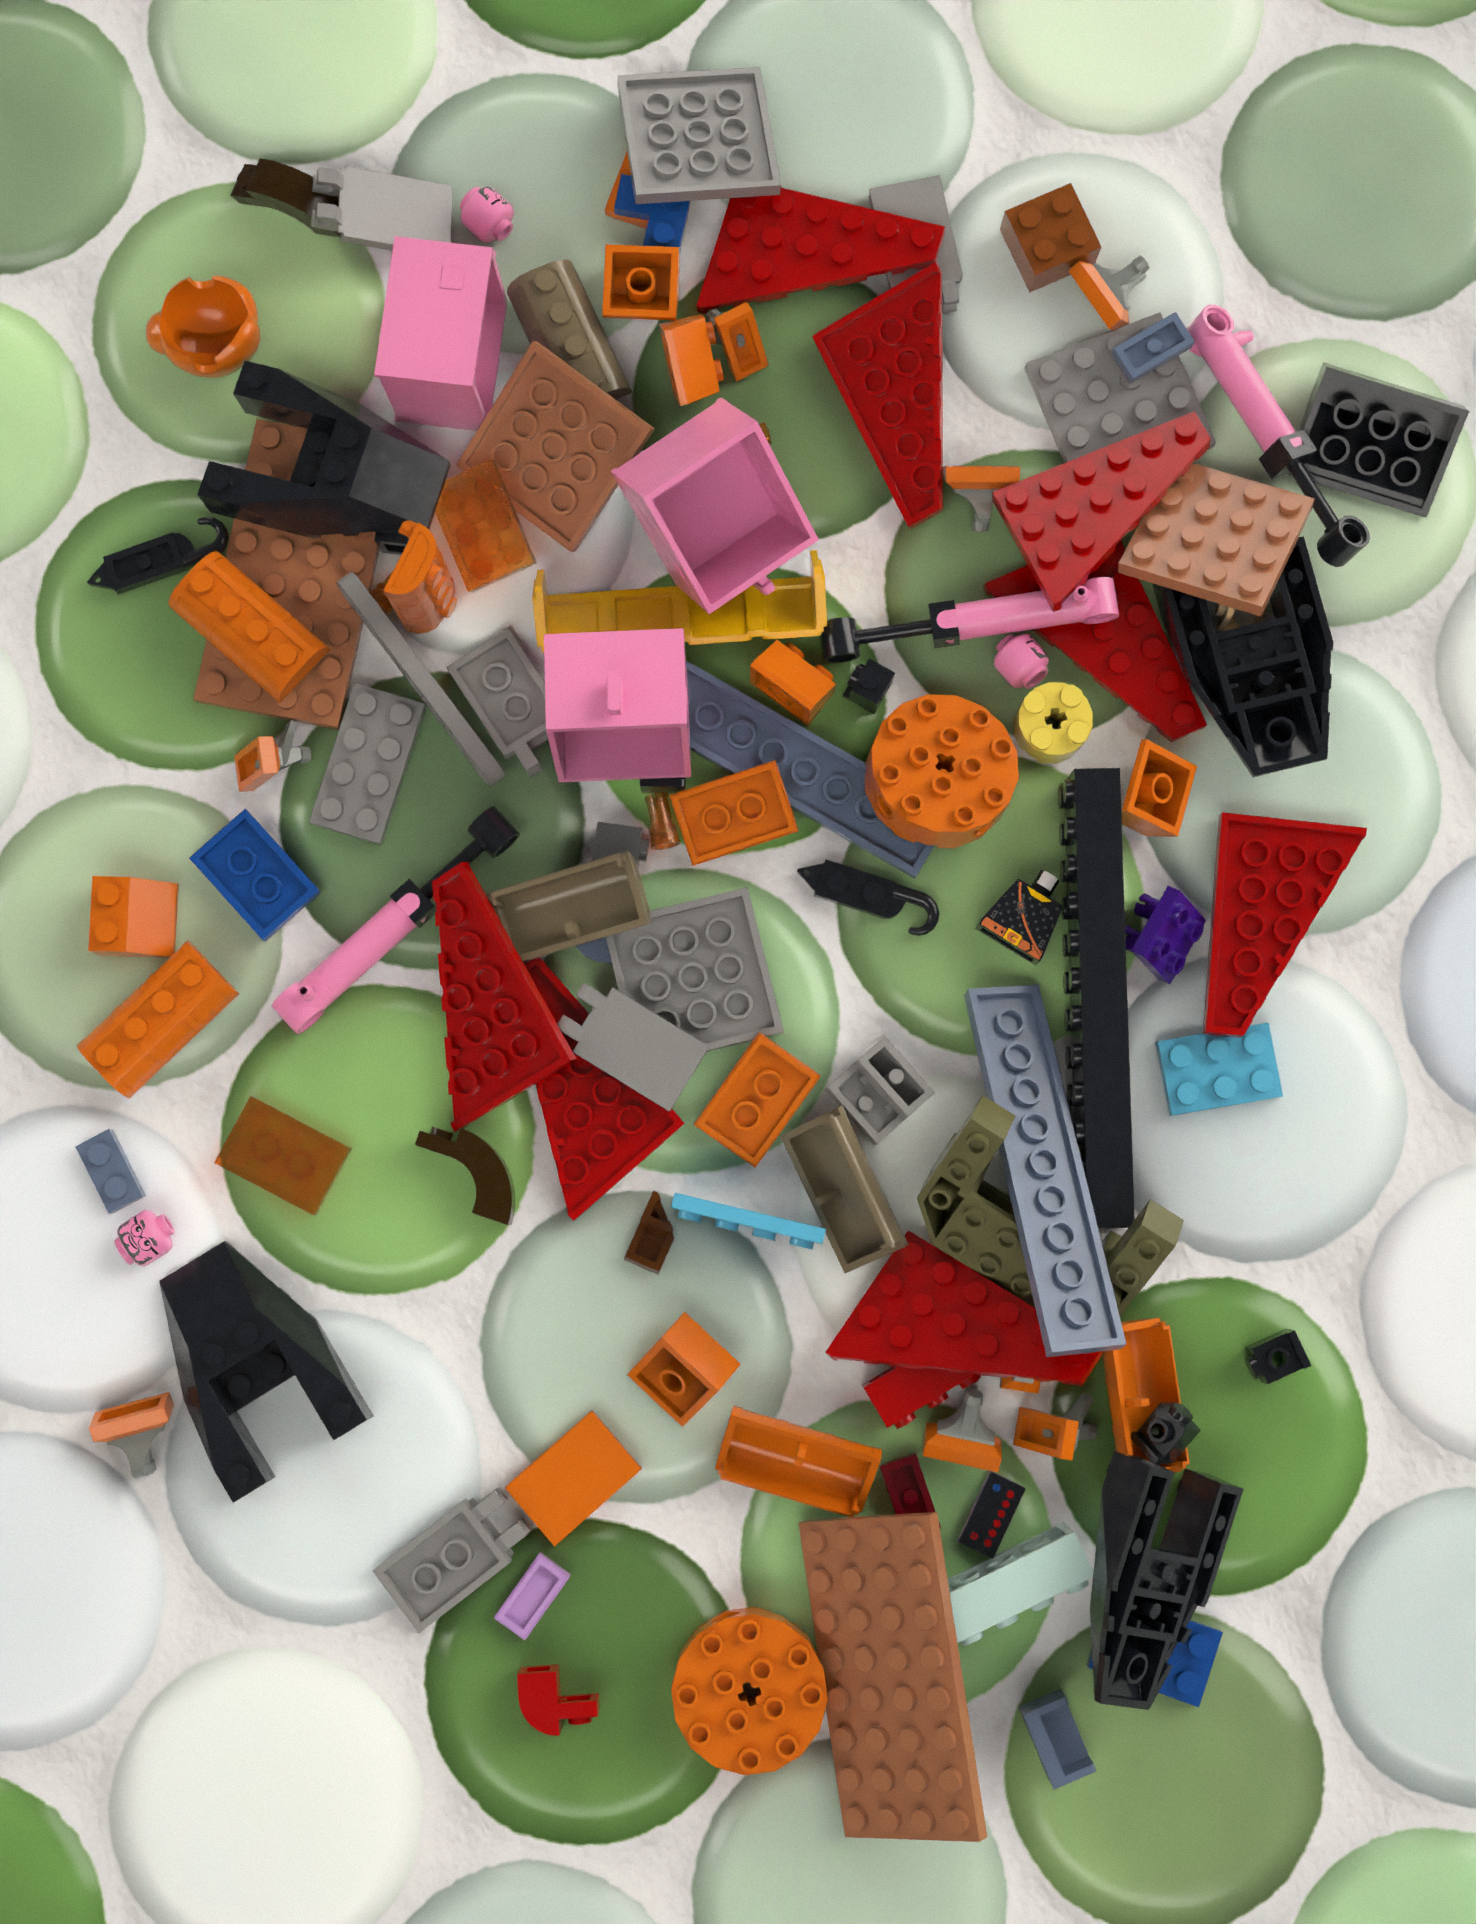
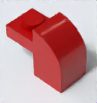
(545, 1707)

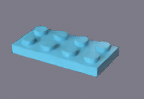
(764, 1225)

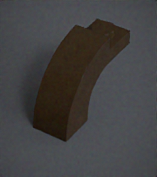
(282, 189)
(490, 1173)

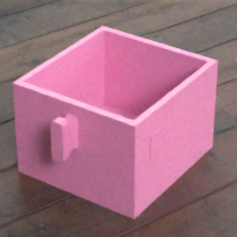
(441, 333)
(716, 505)
(617, 705)

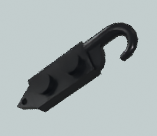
(155, 559)
(868, 893)

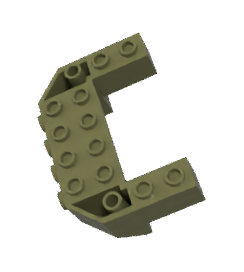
(979, 1225)

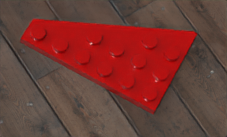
(808, 243)
(892, 382)
(1083, 508)
(1124, 654)
(1265, 896)
(495, 1017)
(592, 1119)
(950, 1318)

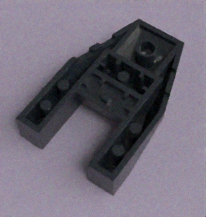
(349, 474)
(1262, 679)
(235, 1343)
(1148, 1592)

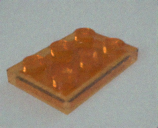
(482, 527)
(283, 1155)

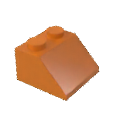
(641, 282)
(690, 358)
(792, 681)
(1157, 791)
(133, 917)
(684, 1369)

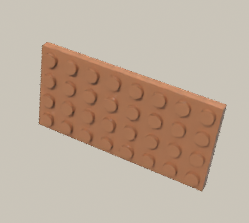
(302, 579)
(892, 1678)

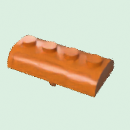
(420, 582)
(246, 625)
(157, 1020)
(1140, 1380)
(797, 1462)

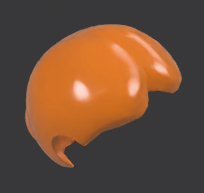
(206, 327)

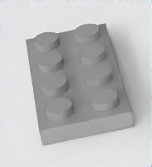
(368, 764)

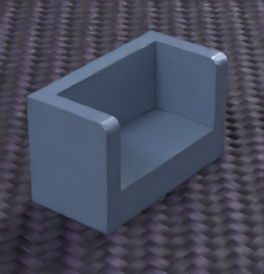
(1057, 1739)

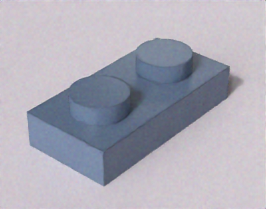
(1153, 347)
(110, 1171)

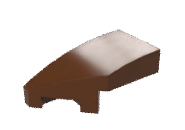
(651, 1238)

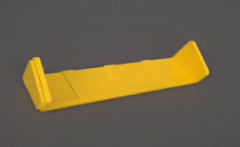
(789, 611)

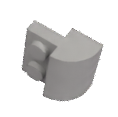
(879, 1091)

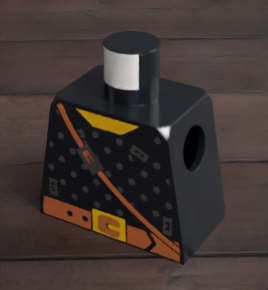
(1024, 917)

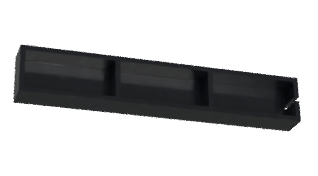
(1097, 989)

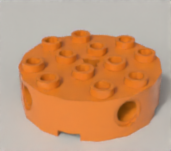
(941, 771)
(740, 1730)

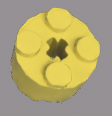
(1064, 704)

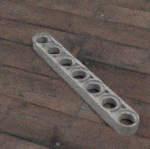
(420, 679)

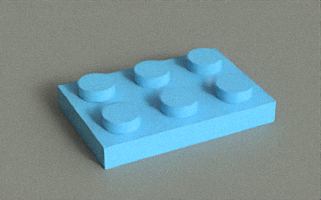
(1218, 1070)

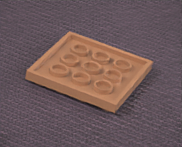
(556, 444)
(1218, 538)

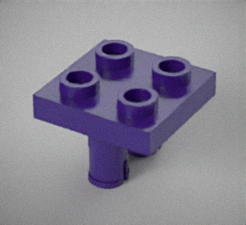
(1168, 934)

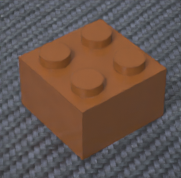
(1049, 236)

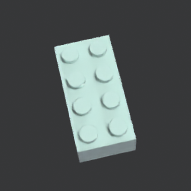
(1017, 1581)

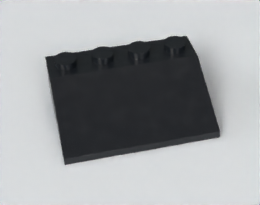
(1380, 438)

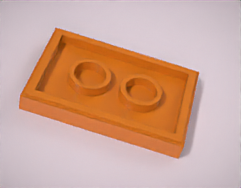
(734, 813)
(757, 1099)
(573, 1478)

